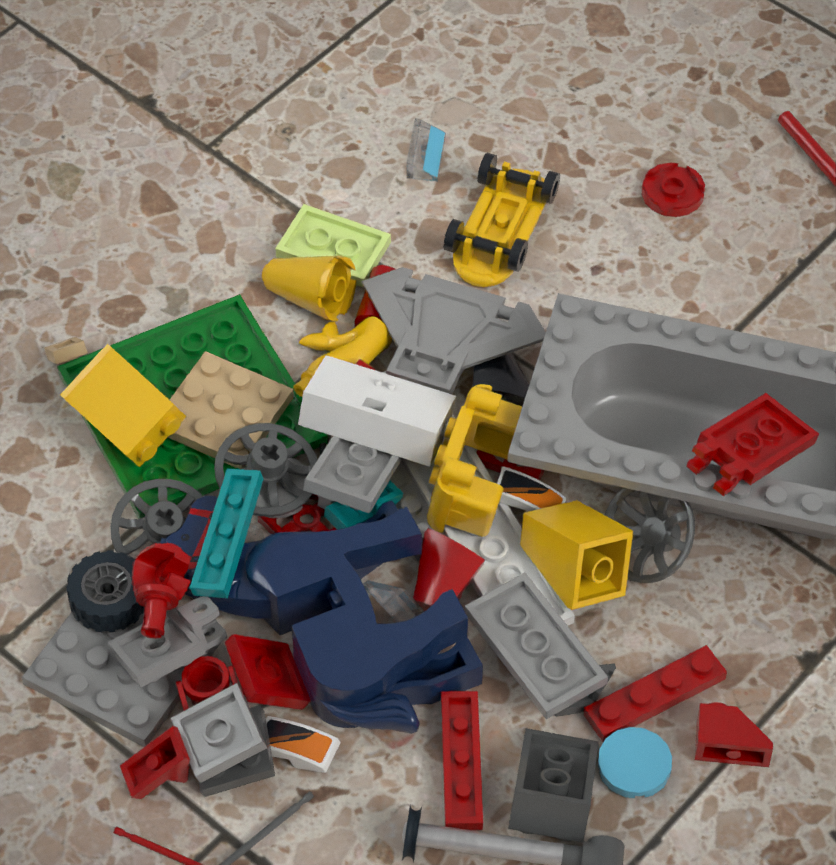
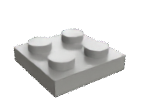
(219, 733)

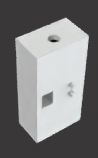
(376, 410)

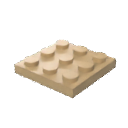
(222, 399)

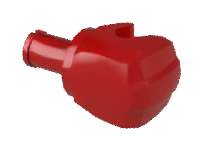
(159, 584)

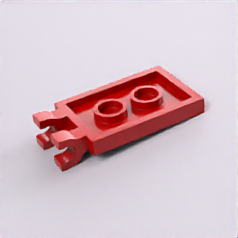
(751, 443)

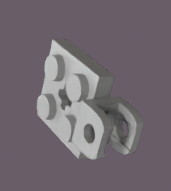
(180, 645)

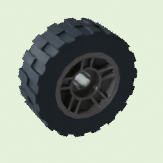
(109, 574)

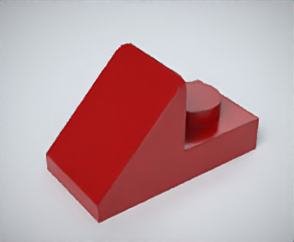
(156, 763)

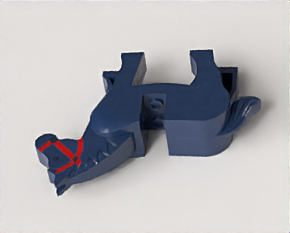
(314, 587)

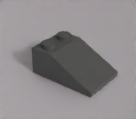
(554, 785)

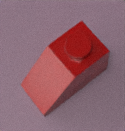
(730, 737)

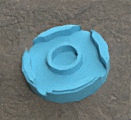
(634, 762)

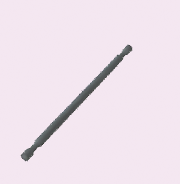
(268, 829)

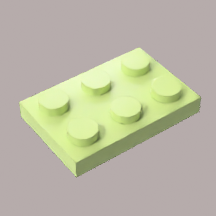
(326, 234)

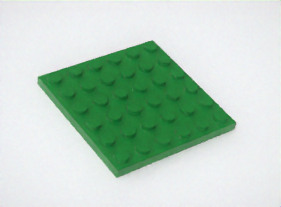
(165, 359)

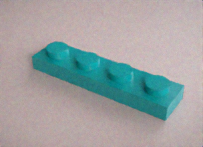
(226, 533)

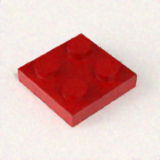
(267, 672)

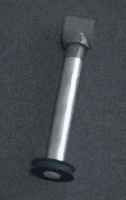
(595, 851)

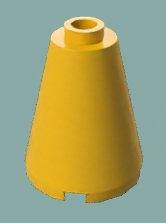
(313, 283)

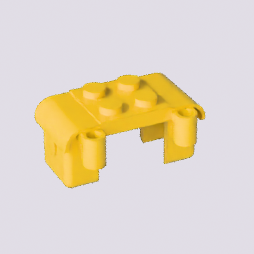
(458, 495)

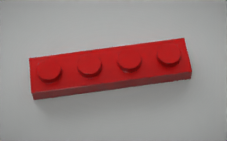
(655, 692)
(461, 760)

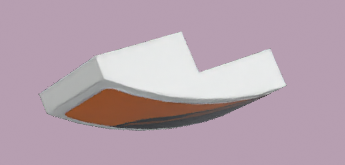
(526, 492)
(301, 744)

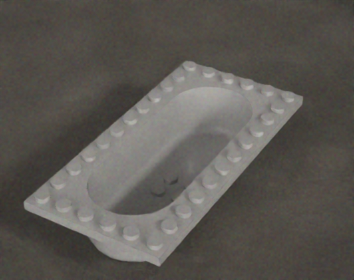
(632, 389)

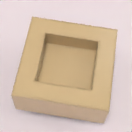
(66, 350)

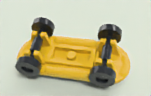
(500, 224)

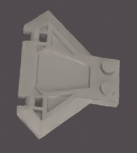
(446, 326)

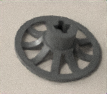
(270, 458)
(159, 520)
(655, 534)

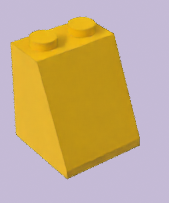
(123, 405)
(578, 552)

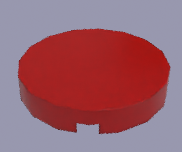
(673, 190)

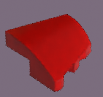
(443, 567)

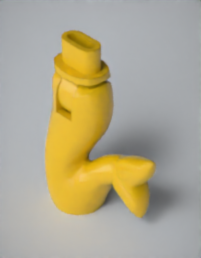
(362, 342)

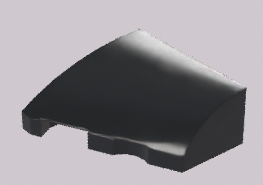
(504, 377)

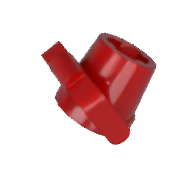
(204, 679)

